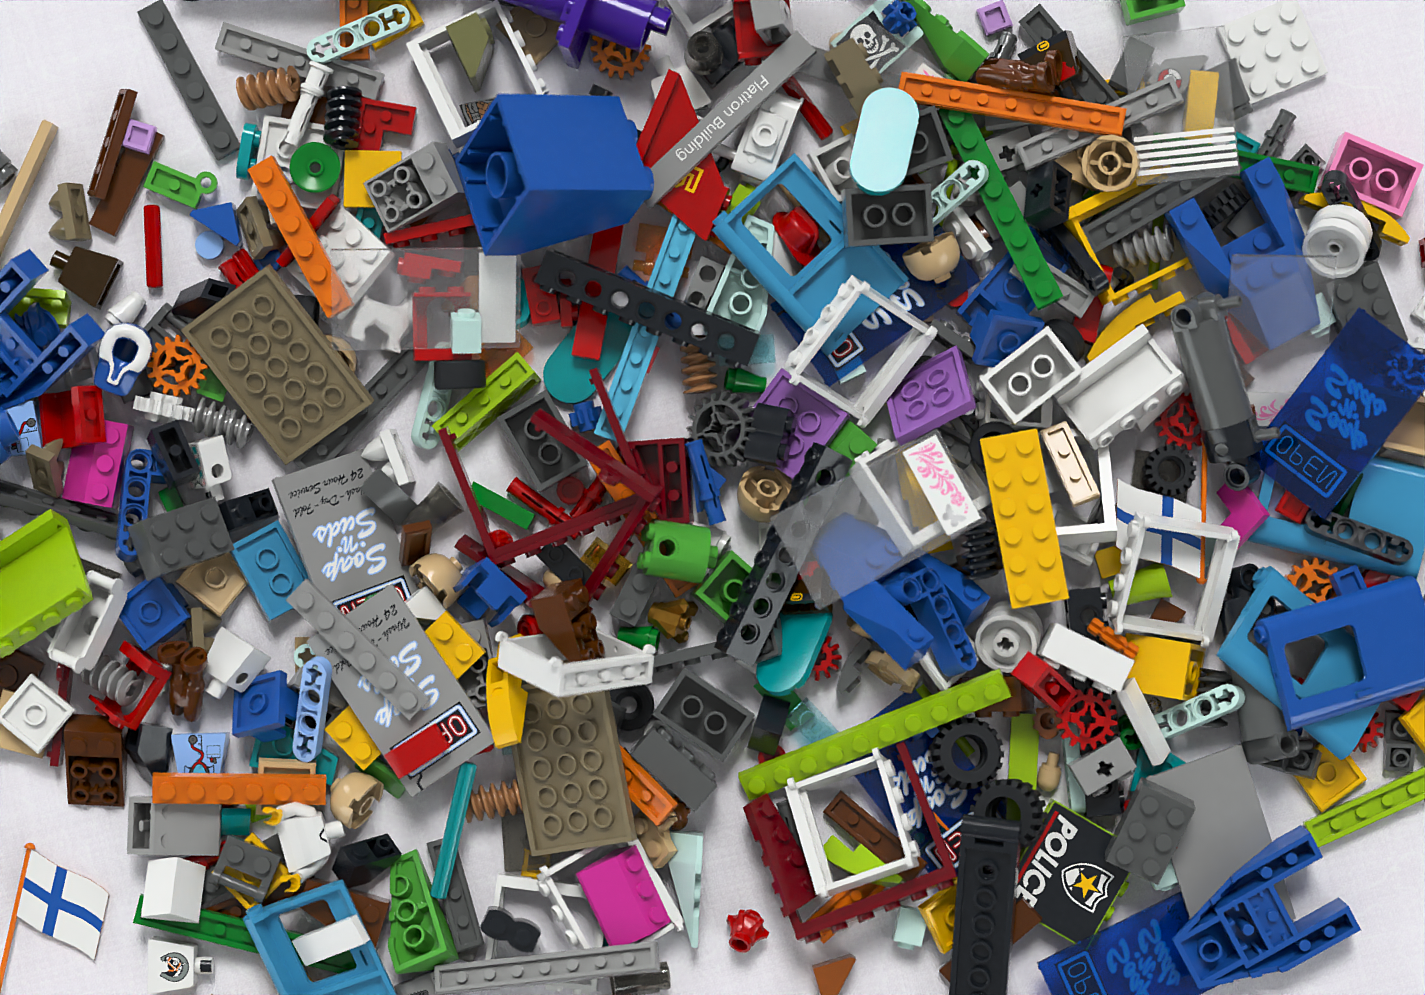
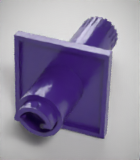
(613, 20)

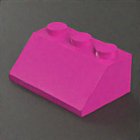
(97, 469)
(623, 896)

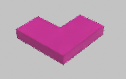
(1245, 509)

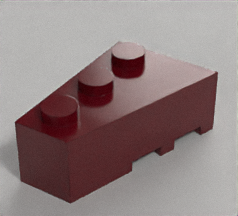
(668, 465)

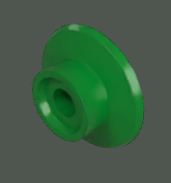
(305, 158)

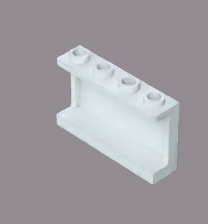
(1119, 388)

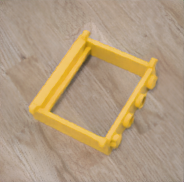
(1097, 204)

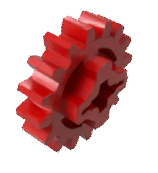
(1186, 435)
(1085, 732)

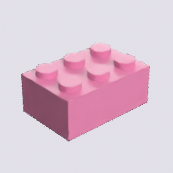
(1375, 173)

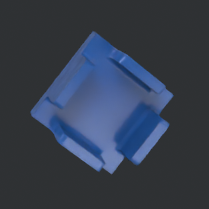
(1002, 332)
(487, 589)
(154, 612)
(263, 707)

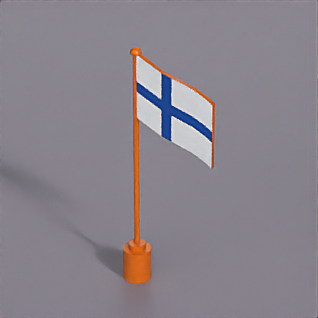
(1161, 546)
(57, 905)

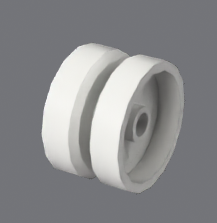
(1341, 233)
(1007, 635)

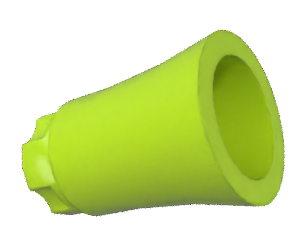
(1147, 584)

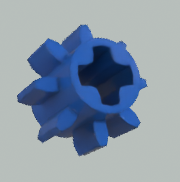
(899, 17)
(585, 416)

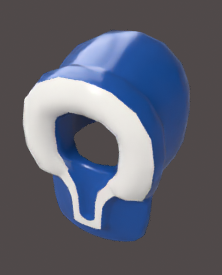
(122, 357)

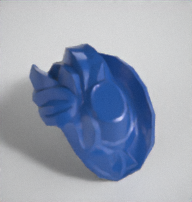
(38, 325)

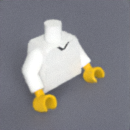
(303, 839)

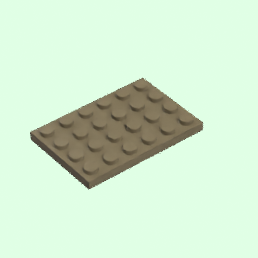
(277, 364)
(572, 773)

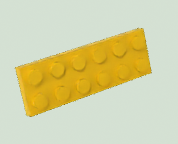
(1024, 518)
(459, 653)

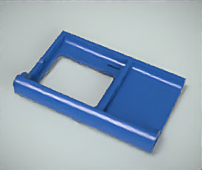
(1389, 640)

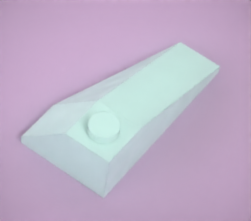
(738, 291)
(686, 875)

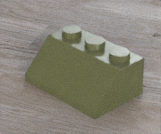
(472, 43)

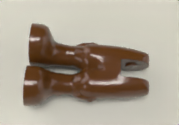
(1020, 75)
(186, 680)

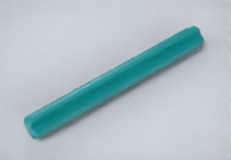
(453, 830)

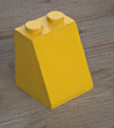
(1166, 666)

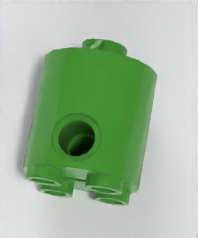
(686, 554)

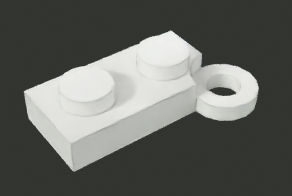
(969, 240)

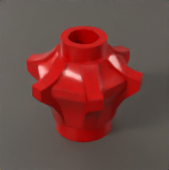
(746, 930)

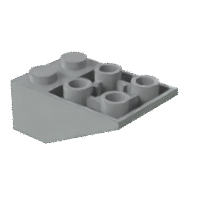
(416, 186)
(474, 679)
(173, 828)

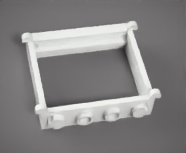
(419, 51)
(889, 375)
(1213, 591)
(540, 663)
(811, 838)
(563, 914)

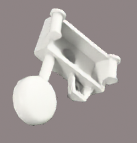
(763, 138)
(84, 633)

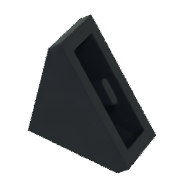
(769, 725)

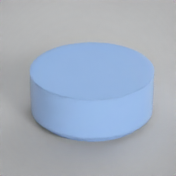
(209, 245)

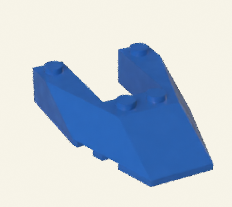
(1277, 236)
(23, 367)
(894, 626)
(1247, 927)

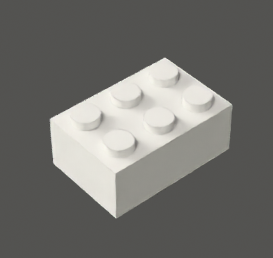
(1030, 376)
(1084, 658)

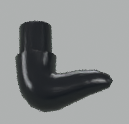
(1125, 278)

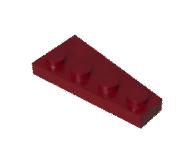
(781, 854)

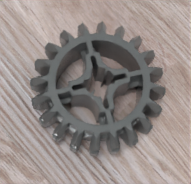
(716, 410)

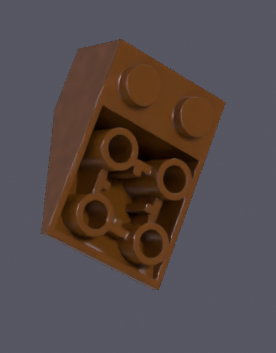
(567, 620)
(95, 761)

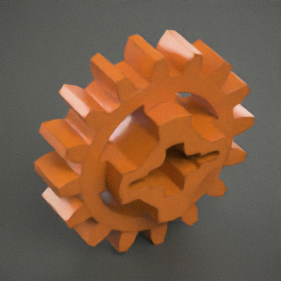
(608, 54)
(182, 377)
(1308, 576)

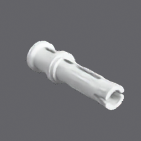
(311, 91)

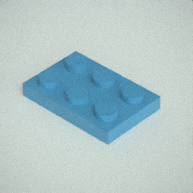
(270, 568)

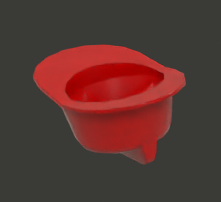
(799, 233)

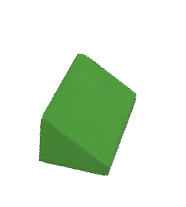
(386, 775)

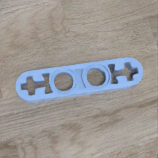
(307, 707)

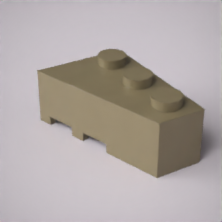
(853, 72)

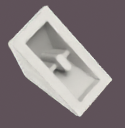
(425, 606)

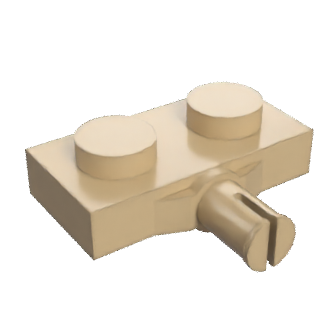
(656, 839)

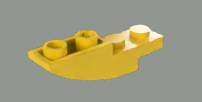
(1136, 314)
(505, 703)

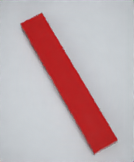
(591, 324)

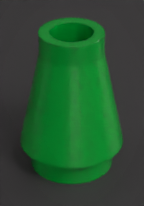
(743, 381)
(640, 636)

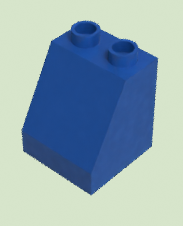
(551, 170)

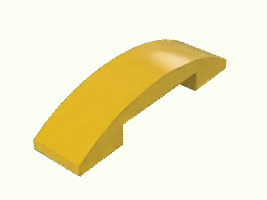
(1387, 229)

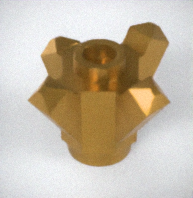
(673, 618)

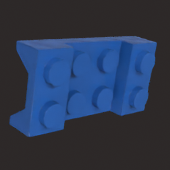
(1004, 287)

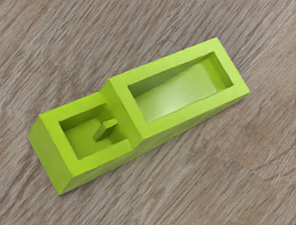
(857, 861)

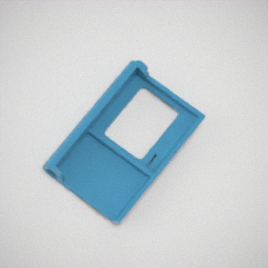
(819, 281)
(1386, 498)
(1335, 667)
(284, 964)

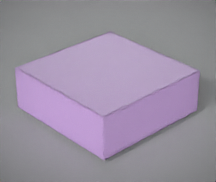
(994, 18)
(139, 136)

